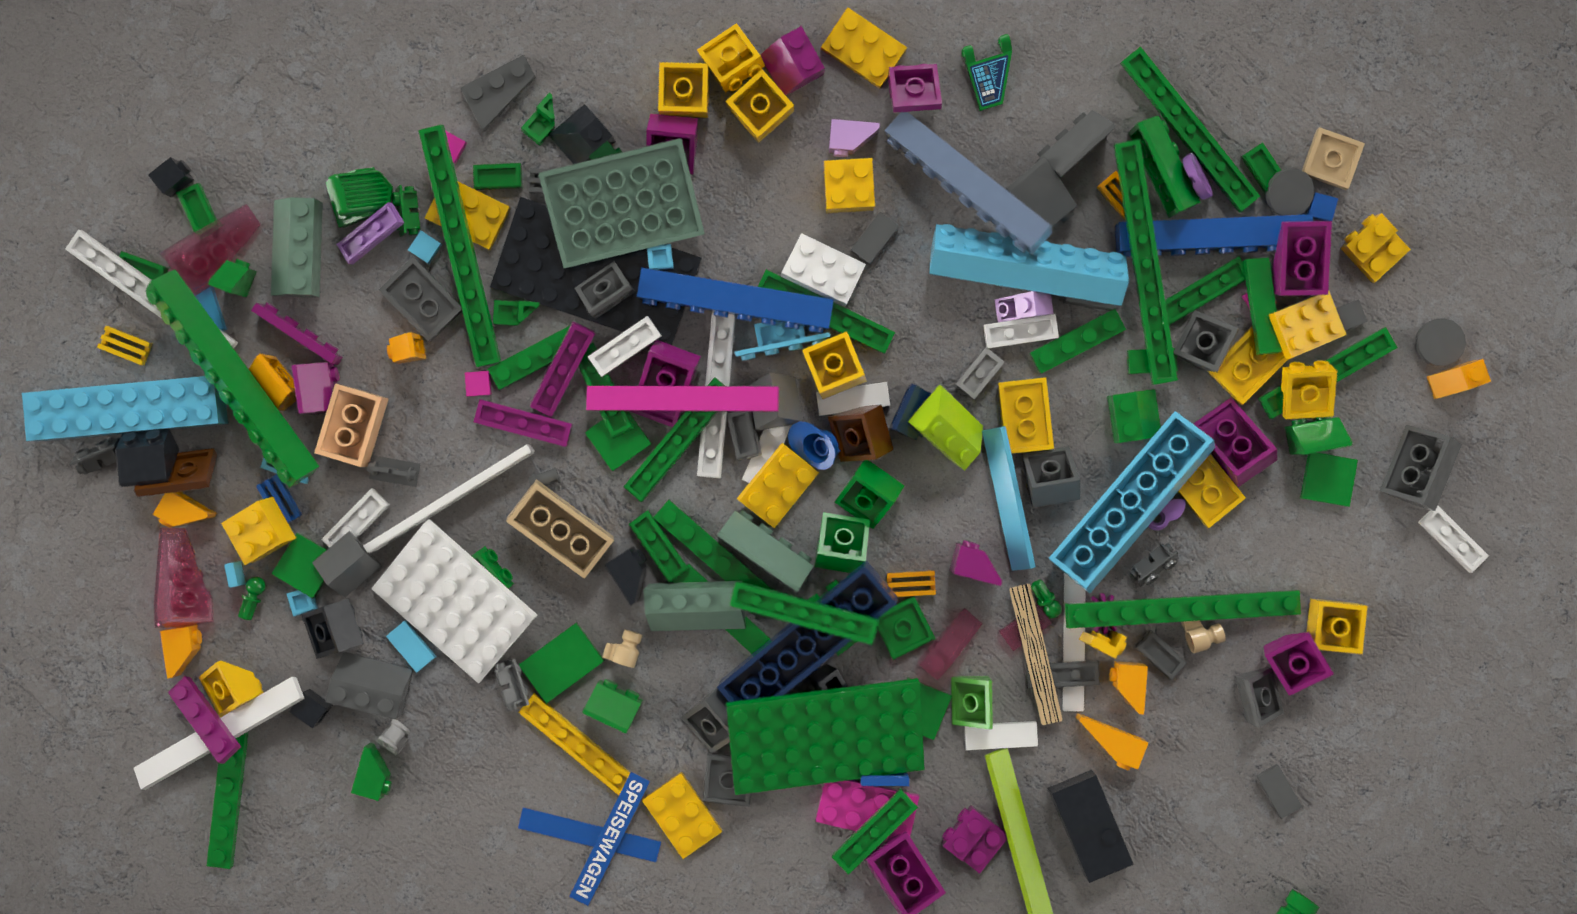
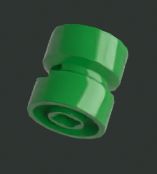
(1298, 904)

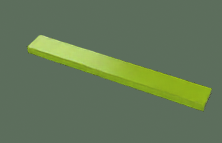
(1018, 832)

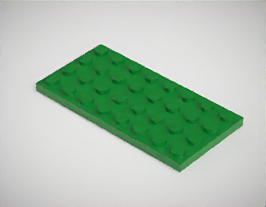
(825, 736)

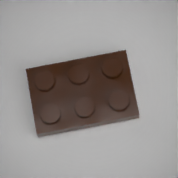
(189, 472)

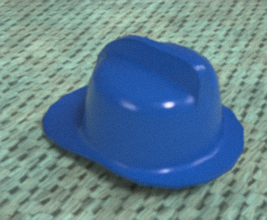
(813, 445)

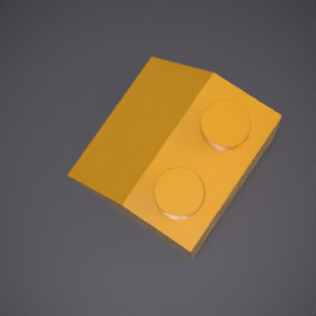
(274, 380)

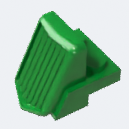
(358, 194)

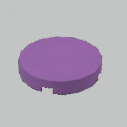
(1198, 176)

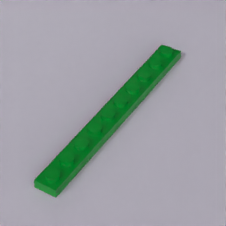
(459, 245)
(1145, 261)
(1182, 609)

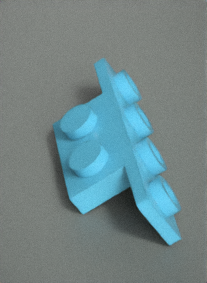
(777, 336)

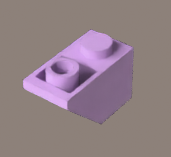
(1023, 306)

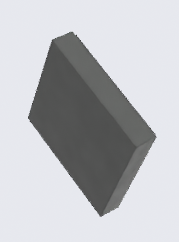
(719, 782)

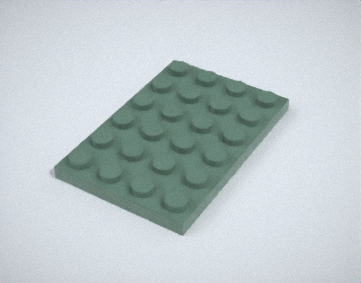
(621, 203)

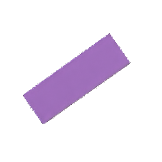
(370, 233)

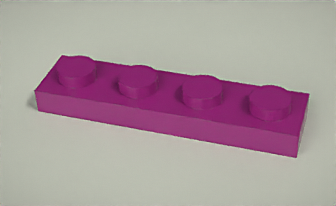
(289, 326)
(562, 369)
(523, 423)
(204, 719)

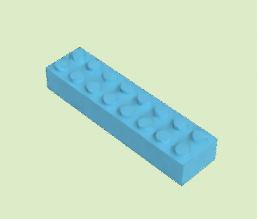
(1050, 270)
(122, 408)
(1132, 501)

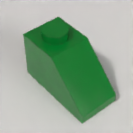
(234, 277)
(372, 775)

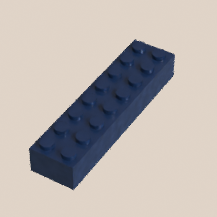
(800, 649)

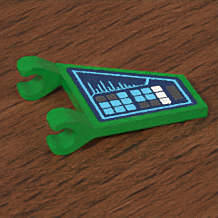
(989, 74)

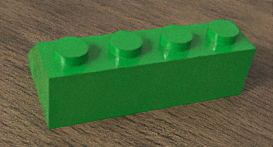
(1164, 166)

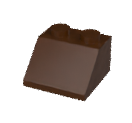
(861, 433)

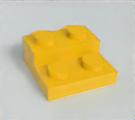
(731, 58)
(1375, 247)
(1308, 390)

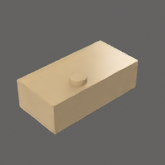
(560, 529)

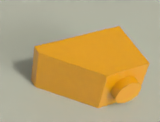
(406, 348)
(1459, 378)
(180, 509)
(179, 648)
(1130, 682)

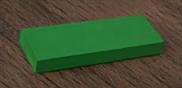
(658, 546)

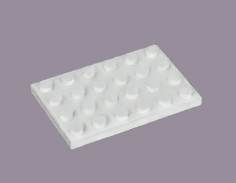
(454, 601)

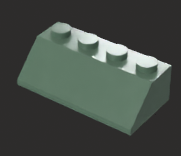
(296, 247)
(766, 550)
(692, 606)

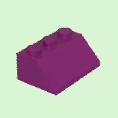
(904, 874)

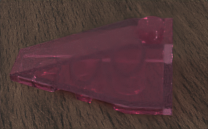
(207, 249)
(179, 585)

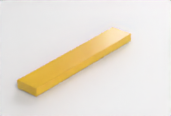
(575, 743)

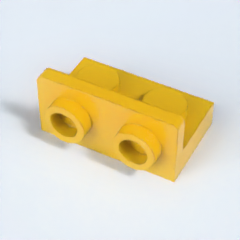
(1111, 645)

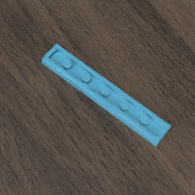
(1008, 498)

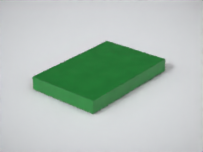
(561, 662)

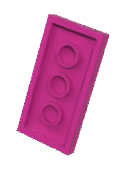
(851, 805)

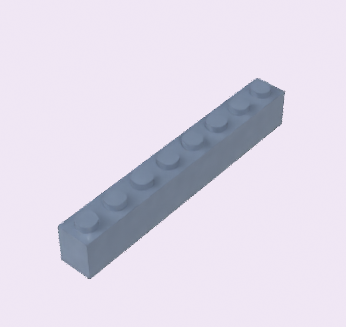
(968, 182)

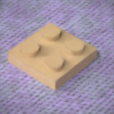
(1333, 158)

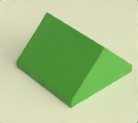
(972, 701)

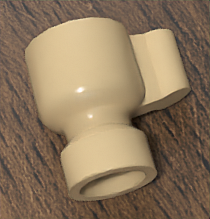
(1199, 638)
(624, 653)

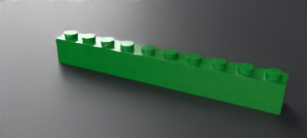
(231, 378)

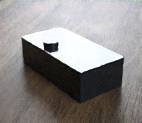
(1090, 826)

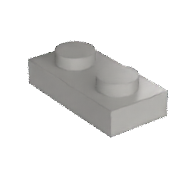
(979, 373)

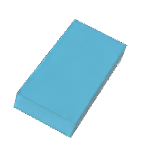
(411, 646)

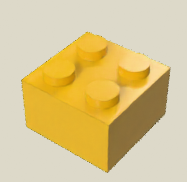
(683, 89)
(760, 106)
(849, 185)
(834, 365)
(258, 530)
(1337, 625)

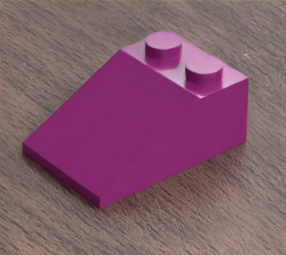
(1302, 258)
(667, 367)
(1239, 443)

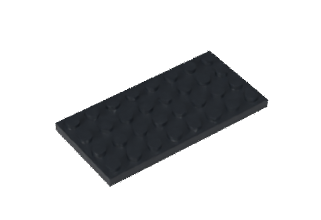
(534, 271)

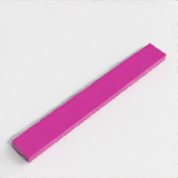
(683, 398)

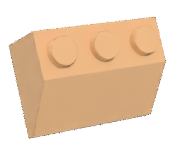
(351, 425)

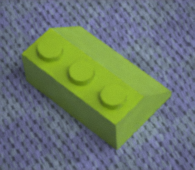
(949, 427)

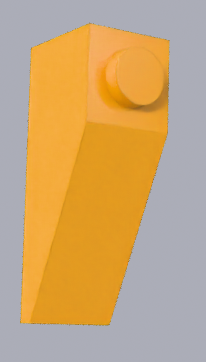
(1120, 745)

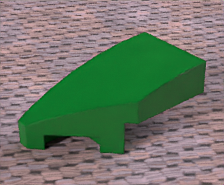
(541, 122)
(512, 312)

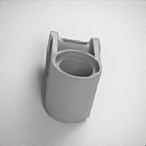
(394, 737)

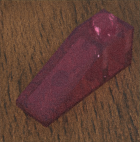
(949, 644)

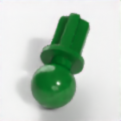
(254, 587)
(1051, 607)

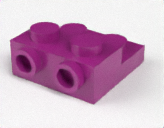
(914, 88)
(974, 838)

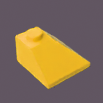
(229, 686)

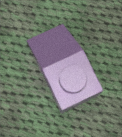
(850, 136)

